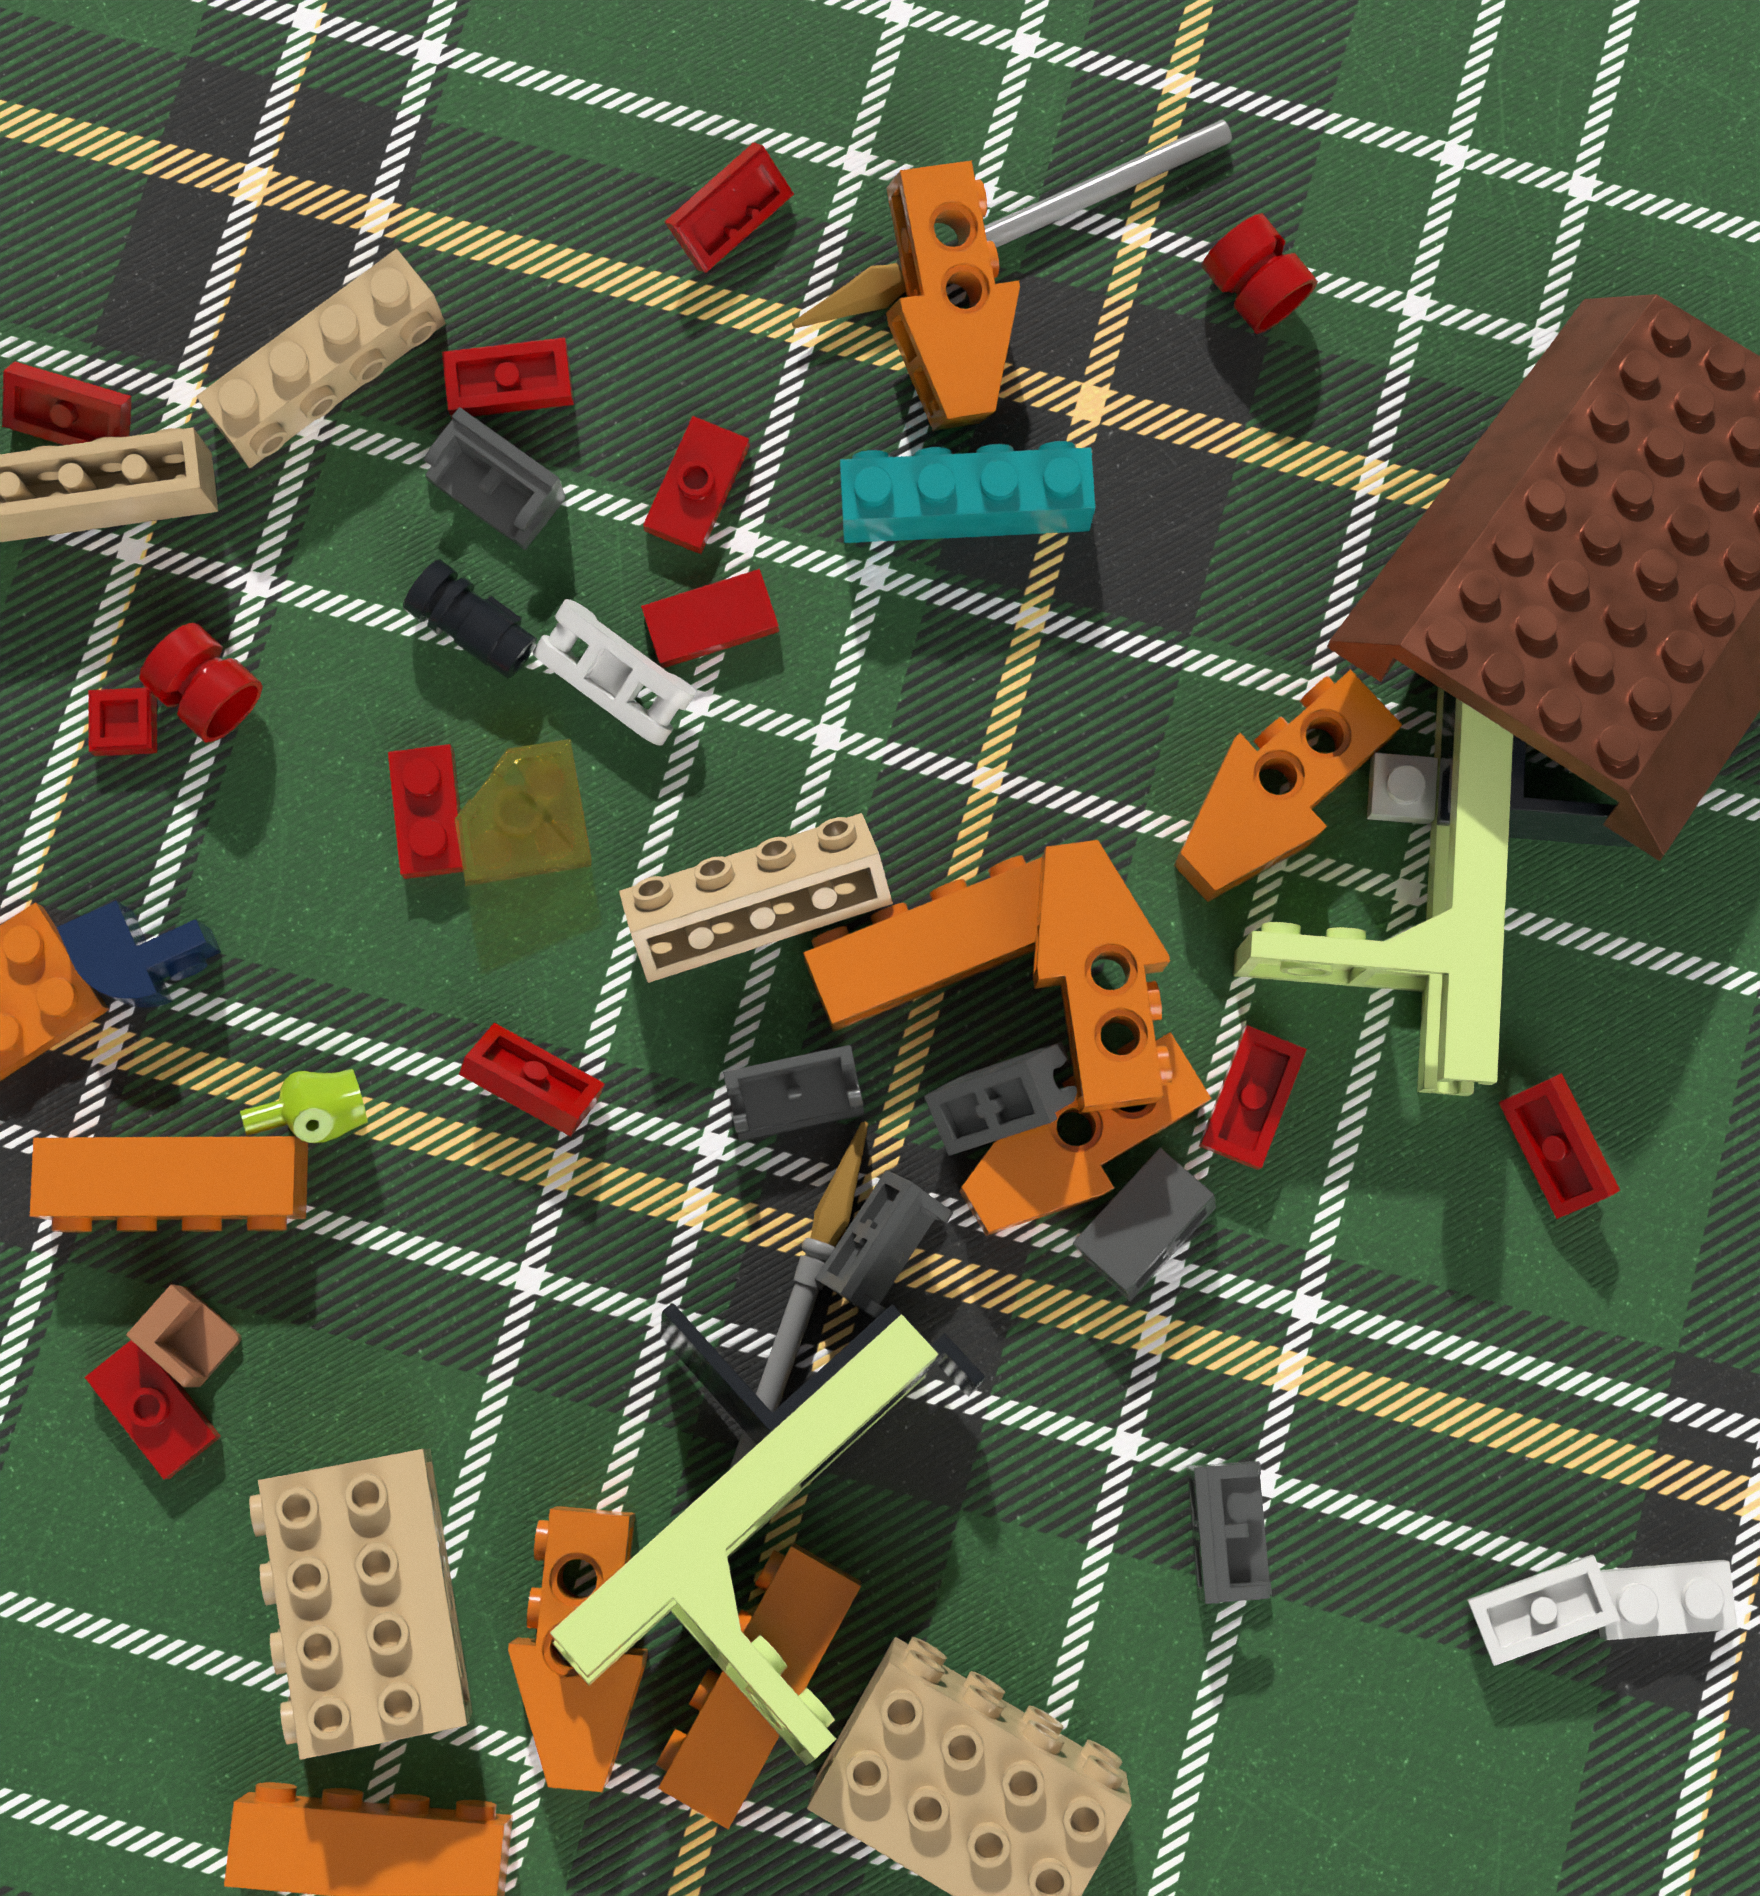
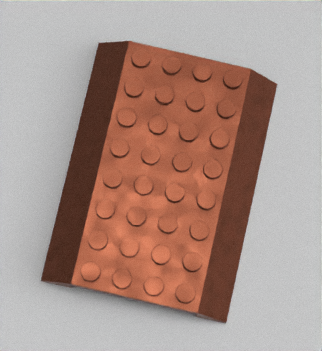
(1598, 564)

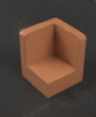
(184, 1336)

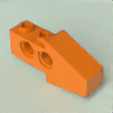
(949, 350)
(1251, 830)
(1089, 918)
(1042, 1174)
(575, 1723)

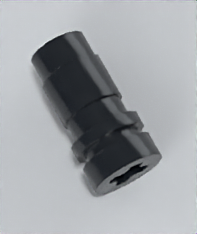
(476, 624)

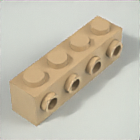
(322, 358)
(105, 484)
(755, 897)

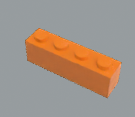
(926, 946)
(169, 1180)
(730, 1738)
(365, 1847)

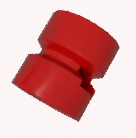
(1262, 277)
(209, 691)

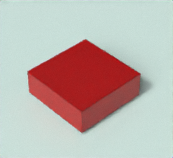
(122, 721)

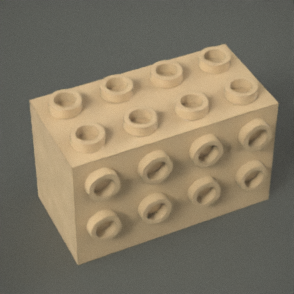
(361, 1603)
(969, 1783)

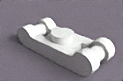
(613, 673)

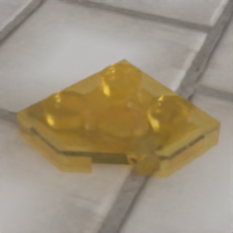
(525, 817)

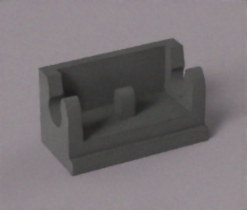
(493, 479)
(794, 1093)
(1000, 1100)
(1145, 1224)
(880, 1242)
(1228, 1532)

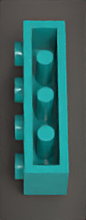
(967, 493)

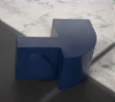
(119, 961)

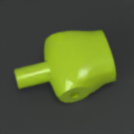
(312, 1106)

